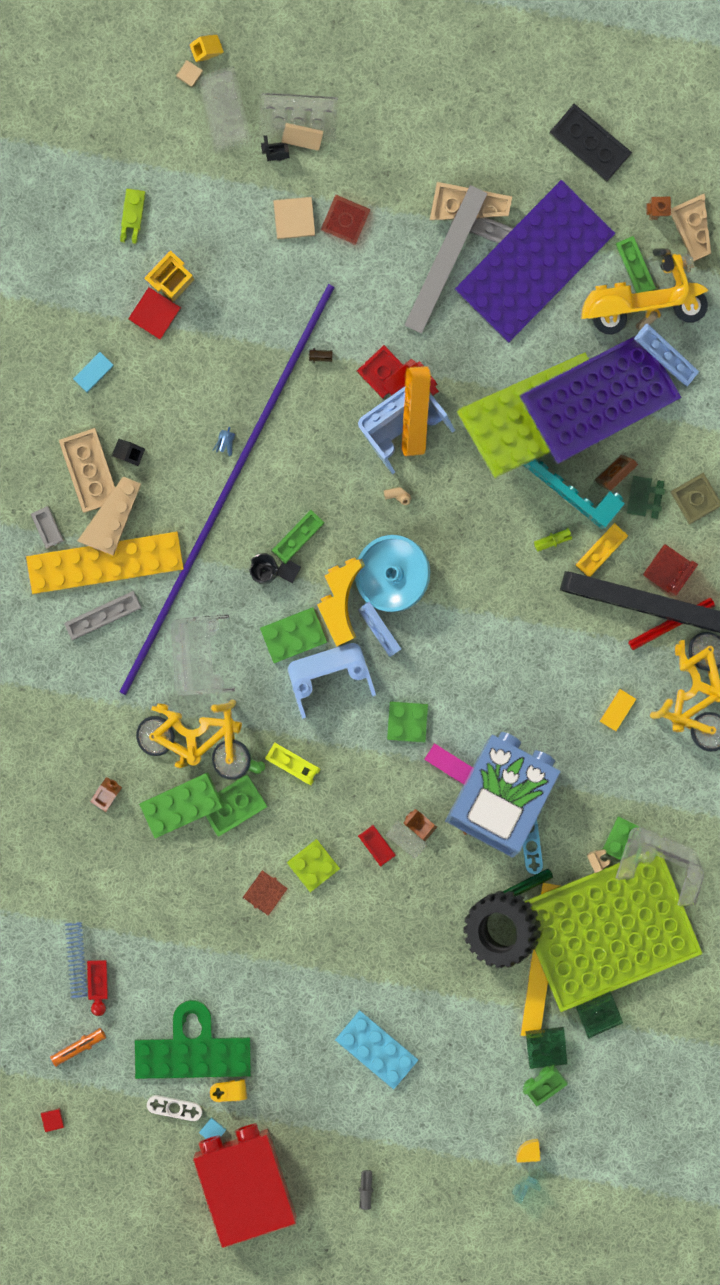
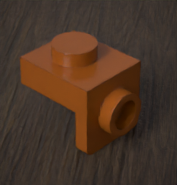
(658, 207)
(419, 824)

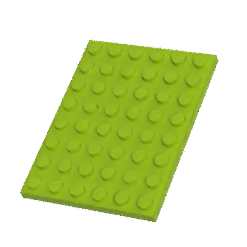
(611, 931)

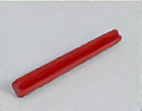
(662, 628)

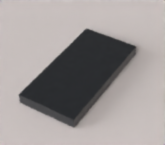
(590, 142)

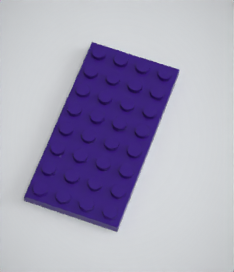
(534, 261)
(599, 398)

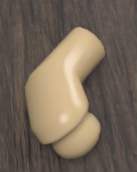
(398, 493)

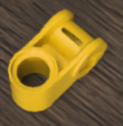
(232, 1091)

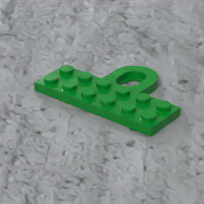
(192, 1056)

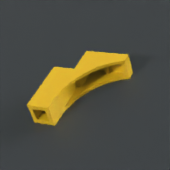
(335, 609)

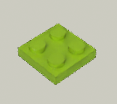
(313, 865)

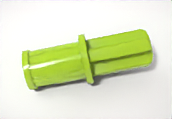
(552, 540)

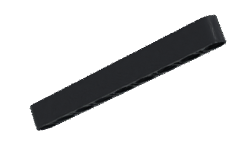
(641, 601)

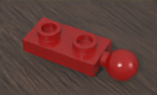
(97, 985)

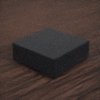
(288, 571)

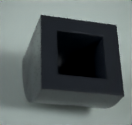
(128, 452)

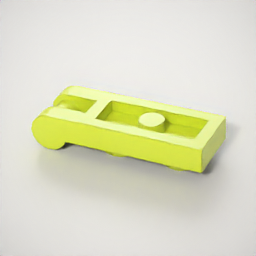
(292, 763)

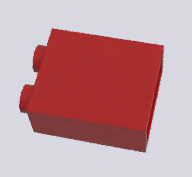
(244, 1185)

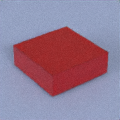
(52, 1120)

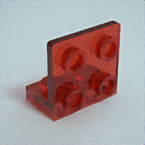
(670, 570)

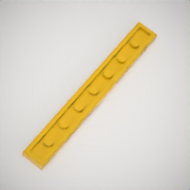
(536, 988)

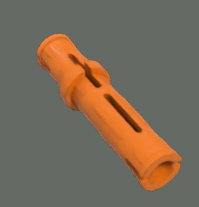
(58, 1058)

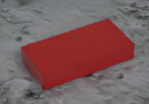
(376, 845)

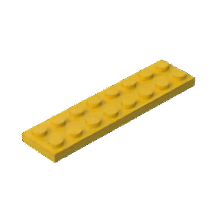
(92, 566)

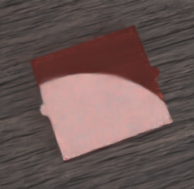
(265, 892)

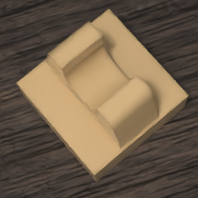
(596, 861)

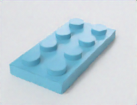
(376, 1049)

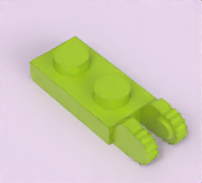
(132, 213)

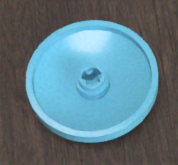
(393, 573)

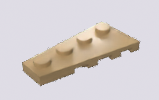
(449, 198)
(109, 522)

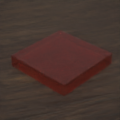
(345, 219)

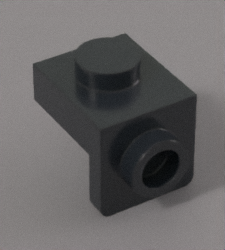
(275, 151)

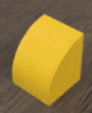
(206, 47)
(528, 1151)

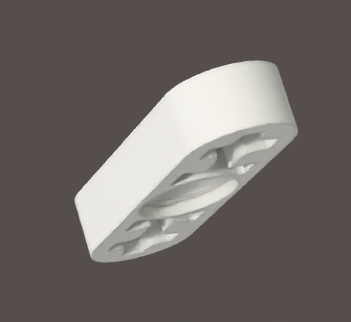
(161, 1099)

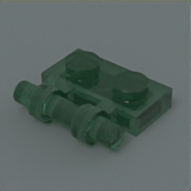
(639, 497)

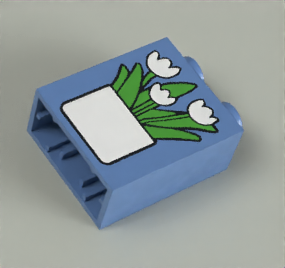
(503, 794)

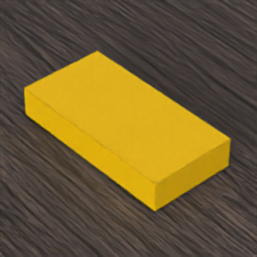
(617, 710)

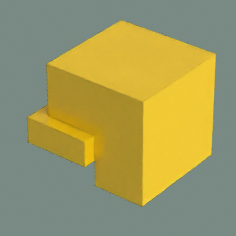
(170, 276)

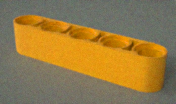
(415, 411)

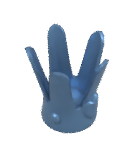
(225, 438)

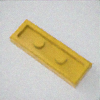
(601, 550)

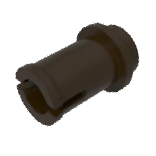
(320, 355)

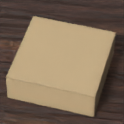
(189, 73)

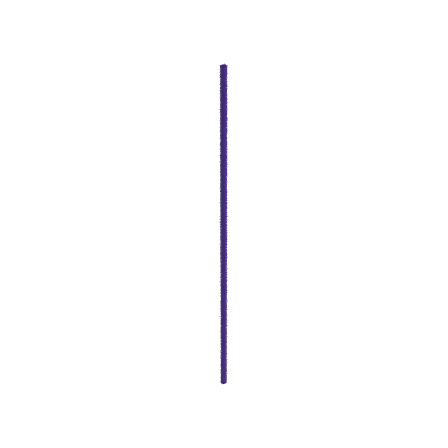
(226, 490)

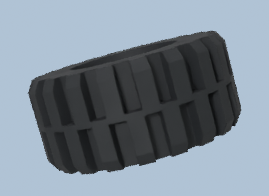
(485, 945)

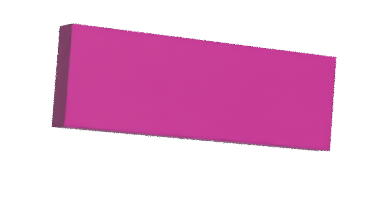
(448, 763)

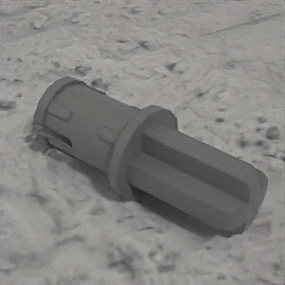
(366, 1190)

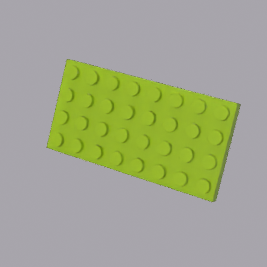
(504, 426)

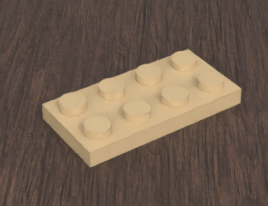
(88, 469)

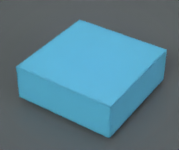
(211, 1129)

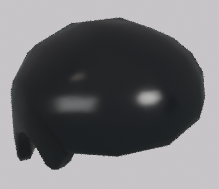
(260, 563)

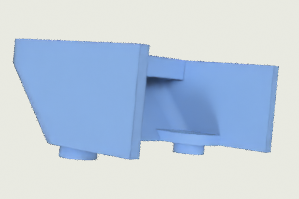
(386, 423)
(326, 662)

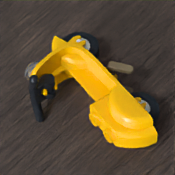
(611, 305)

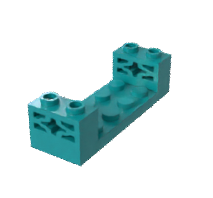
(599, 516)

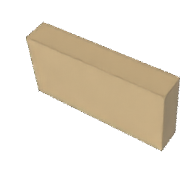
(302, 136)

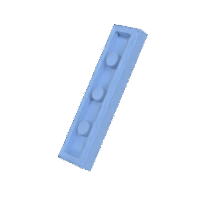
(666, 355)

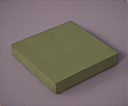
(696, 498)

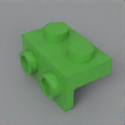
(544, 1085)

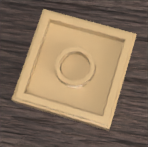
(294, 218)

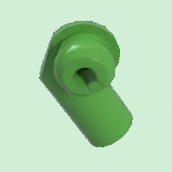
(256, 767)

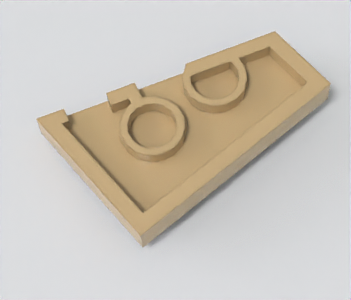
(692, 226)

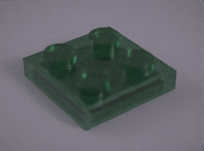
(599, 1014)
(546, 1047)

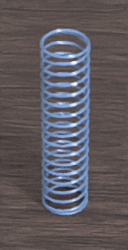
(78, 924)

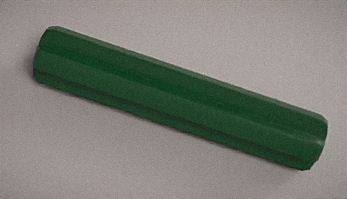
(530, 882)

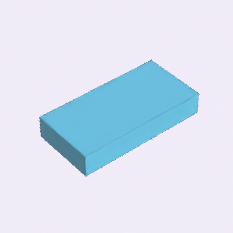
(93, 372)

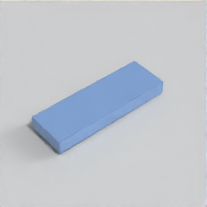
(379, 629)

